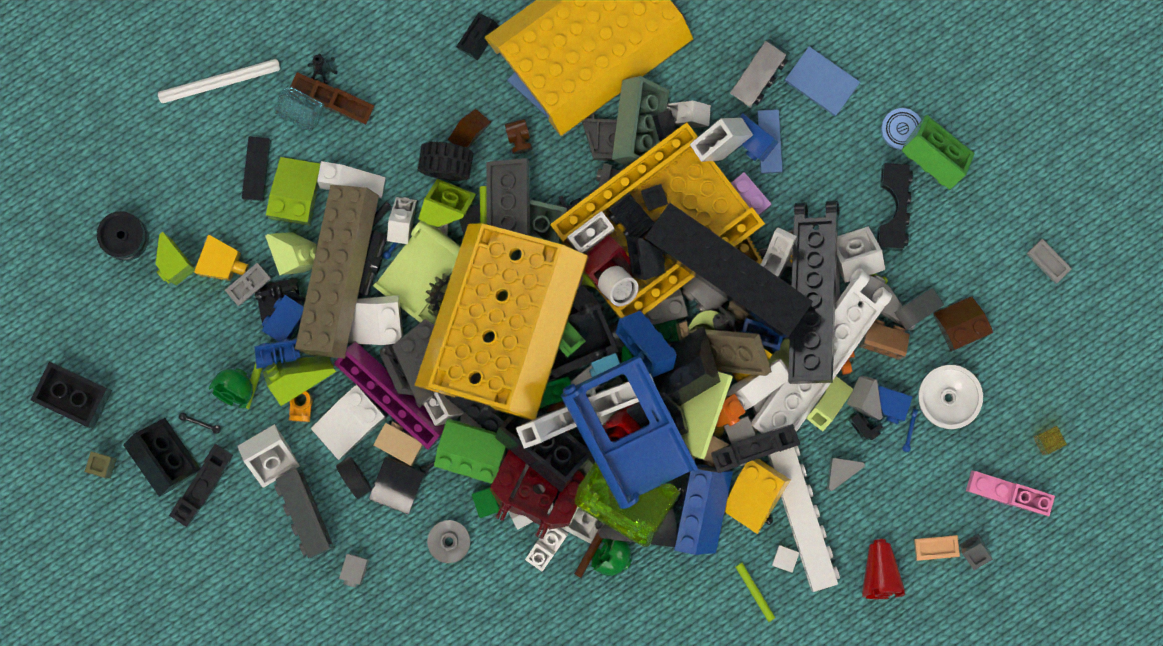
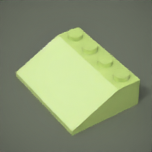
(702, 416)

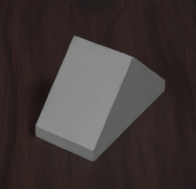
(866, 398)
(840, 471)

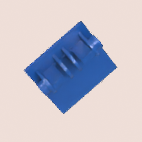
(268, 353)

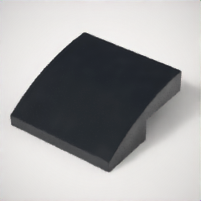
(397, 485)

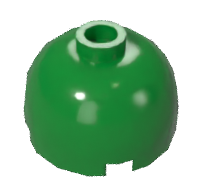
(232, 387)
(612, 557)

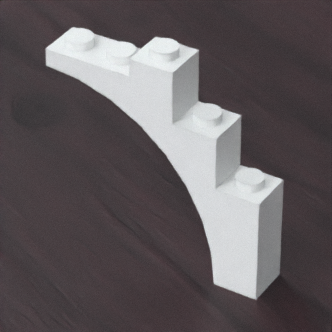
(561, 420)

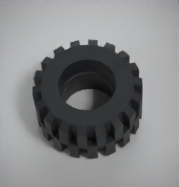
(445, 161)

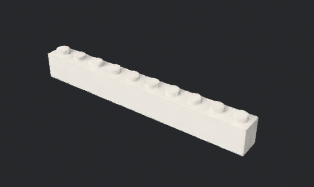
(803, 518)

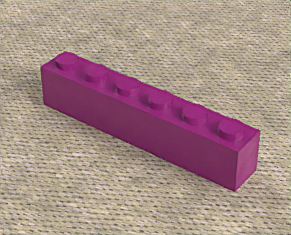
(378, 385)

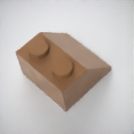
(886, 340)

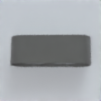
(919, 308)

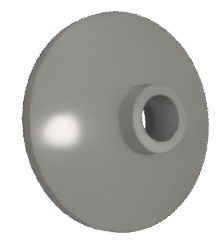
(437, 544)

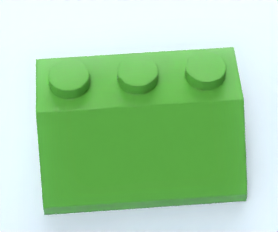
(938, 152)
(470, 451)

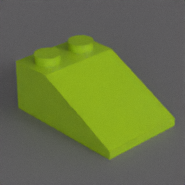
(293, 191)
(294, 377)

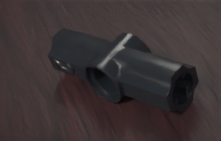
(372, 261)

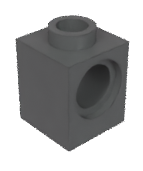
(976, 551)

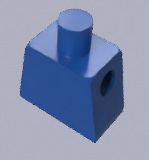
(765, 333)

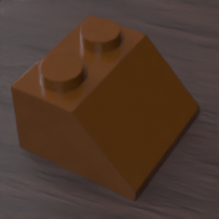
(962, 323)

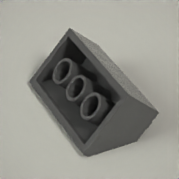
(304, 513)

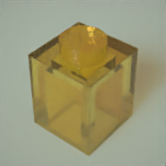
(1049, 440)

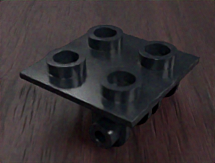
(272, 292)

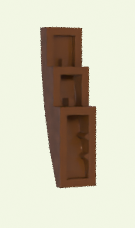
(334, 99)

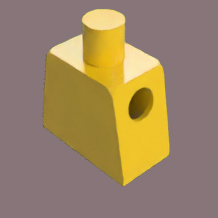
(219, 261)

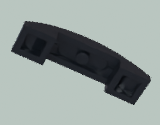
(755, 447)
(202, 485)

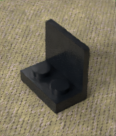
(675, 411)

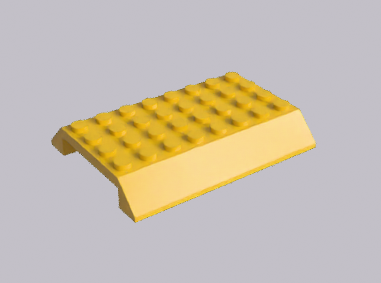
(583, 49)
(689, 185)

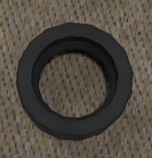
(353, 477)

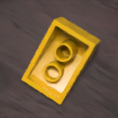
(755, 494)

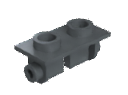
(724, 321)

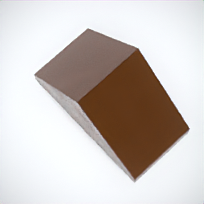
(469, 129)

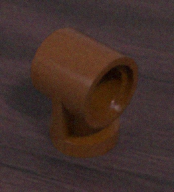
(518, 134)

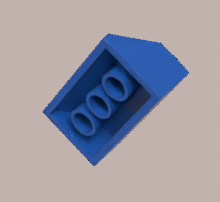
(702, 510)

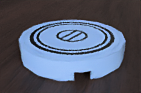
(898, 127)

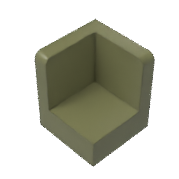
(100, 465)

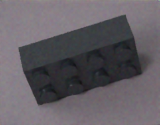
(555, 459)

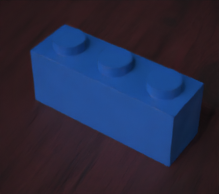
(645, 341)

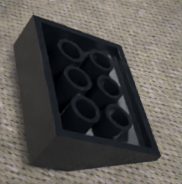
(692, 371)

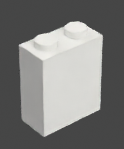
(721, 139)

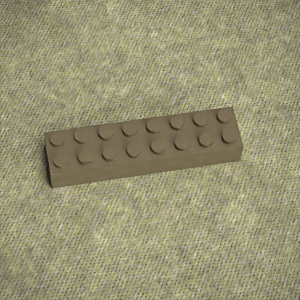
(337, 271)

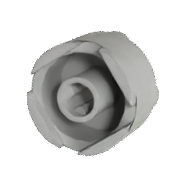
(703, 295)

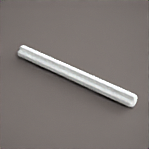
(218, 81)

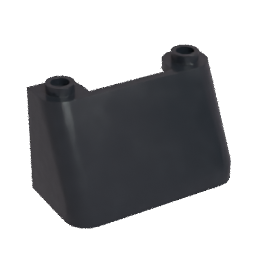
(599, 341)

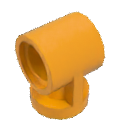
(303, 412)

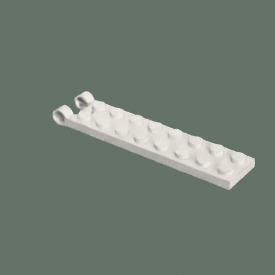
(794, 402)

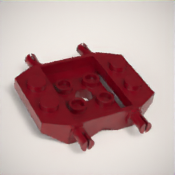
(528, 502)

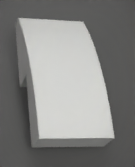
(546, 548)

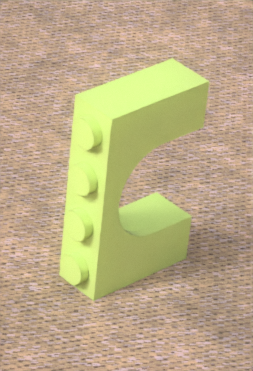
(830, 401)

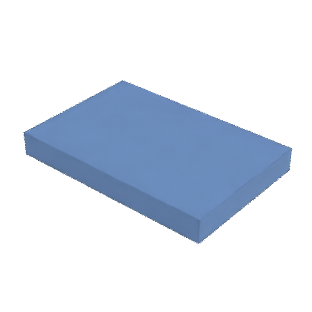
(822, 81)

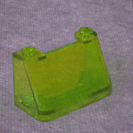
(636, 522)

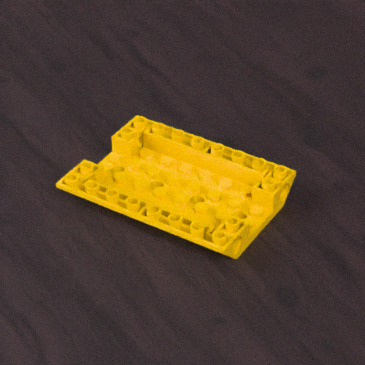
(525, 325)

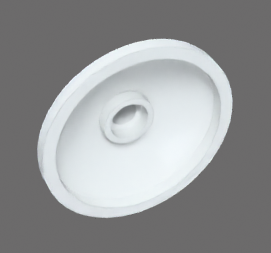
(965, 394)

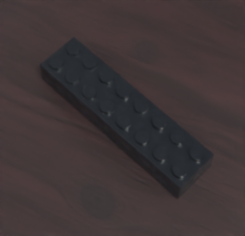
(728, 271)

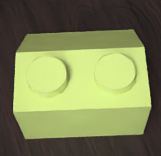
(291, 252)

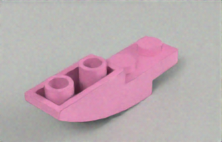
(1010, 493)

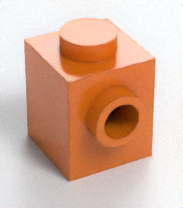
(730, 411)

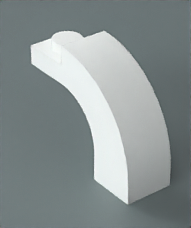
(778, 252)

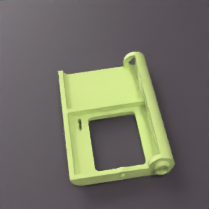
(417, 265)

